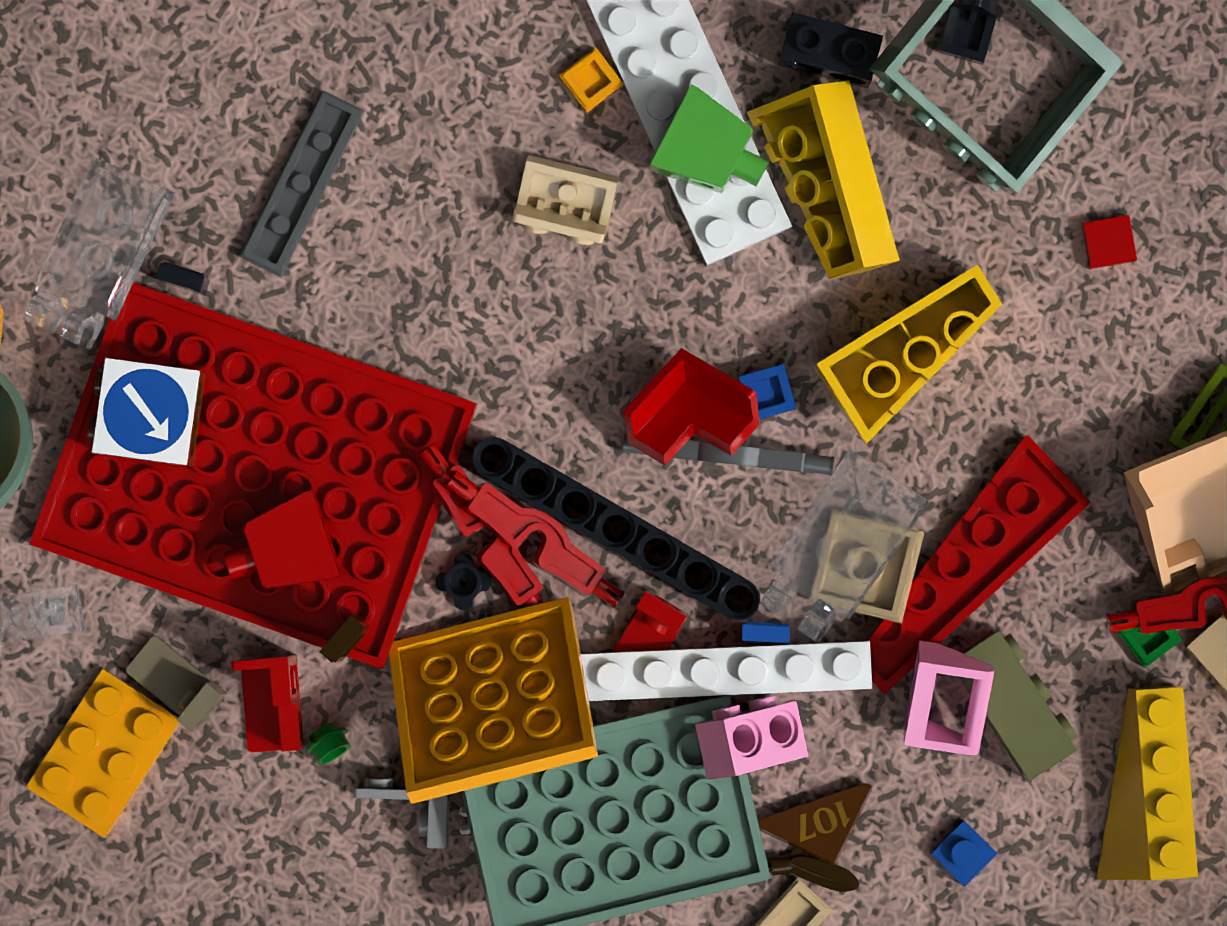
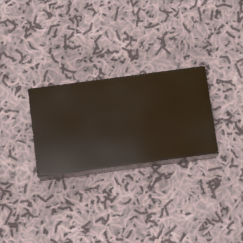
(345, 639)

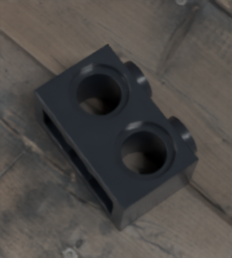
(830, 50)

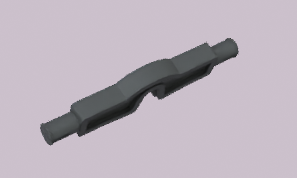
(751, 457)

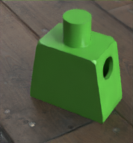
(707, 146)

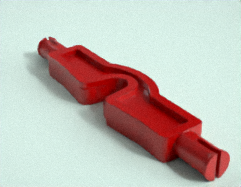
(514, 525)
(497, 558)
(1172, 611)

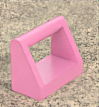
(926, 734)

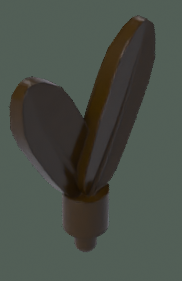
(813, 870)

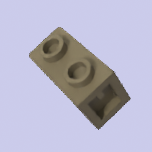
(176, 683)

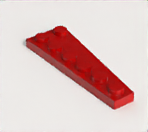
(992, 540)

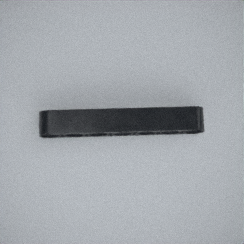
(599, 510)

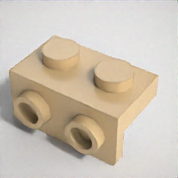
(565, 200)

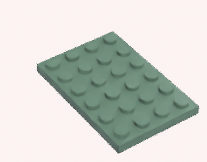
(616, 827)

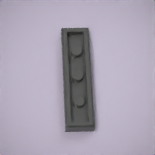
(301, 184)

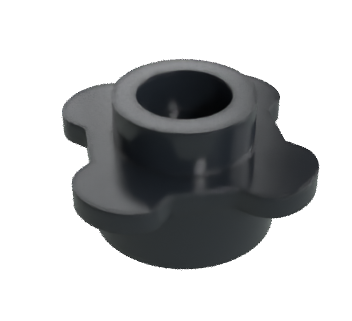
(477, 581)

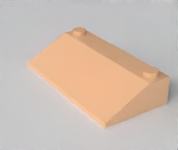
(1183, 512)

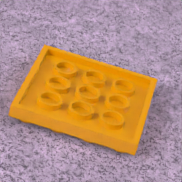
(491, 700)

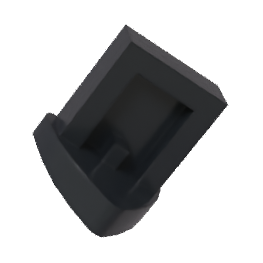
(970, 29)

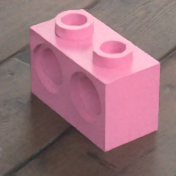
(751, 739)

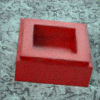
(1109, 242)

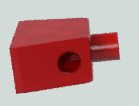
(287, 545)

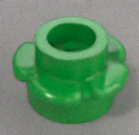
(328, 743)

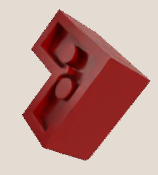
(686, 401)
(271, 703)

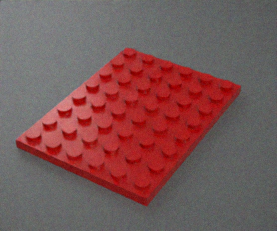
(269, 428)

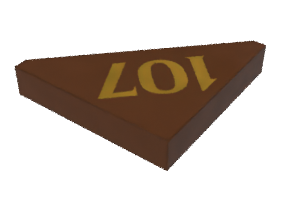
(819, 825)

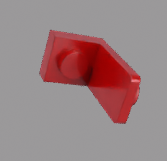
(652, 626)

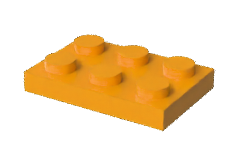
(104, 753)

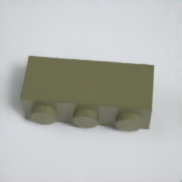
(1019, 709)

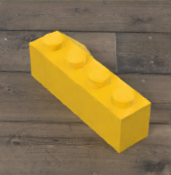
(830, 176)
(895, 359)
(1150, 803)

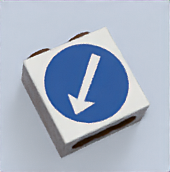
(147, 412)

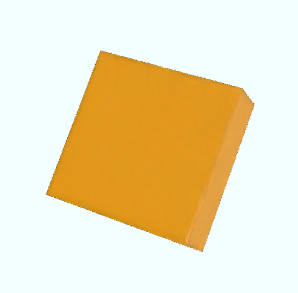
(591, 80)

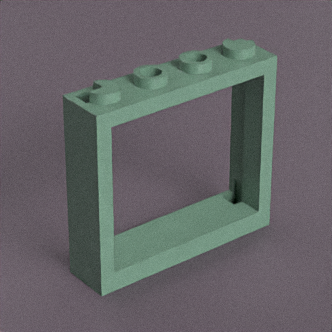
(1098, 69)

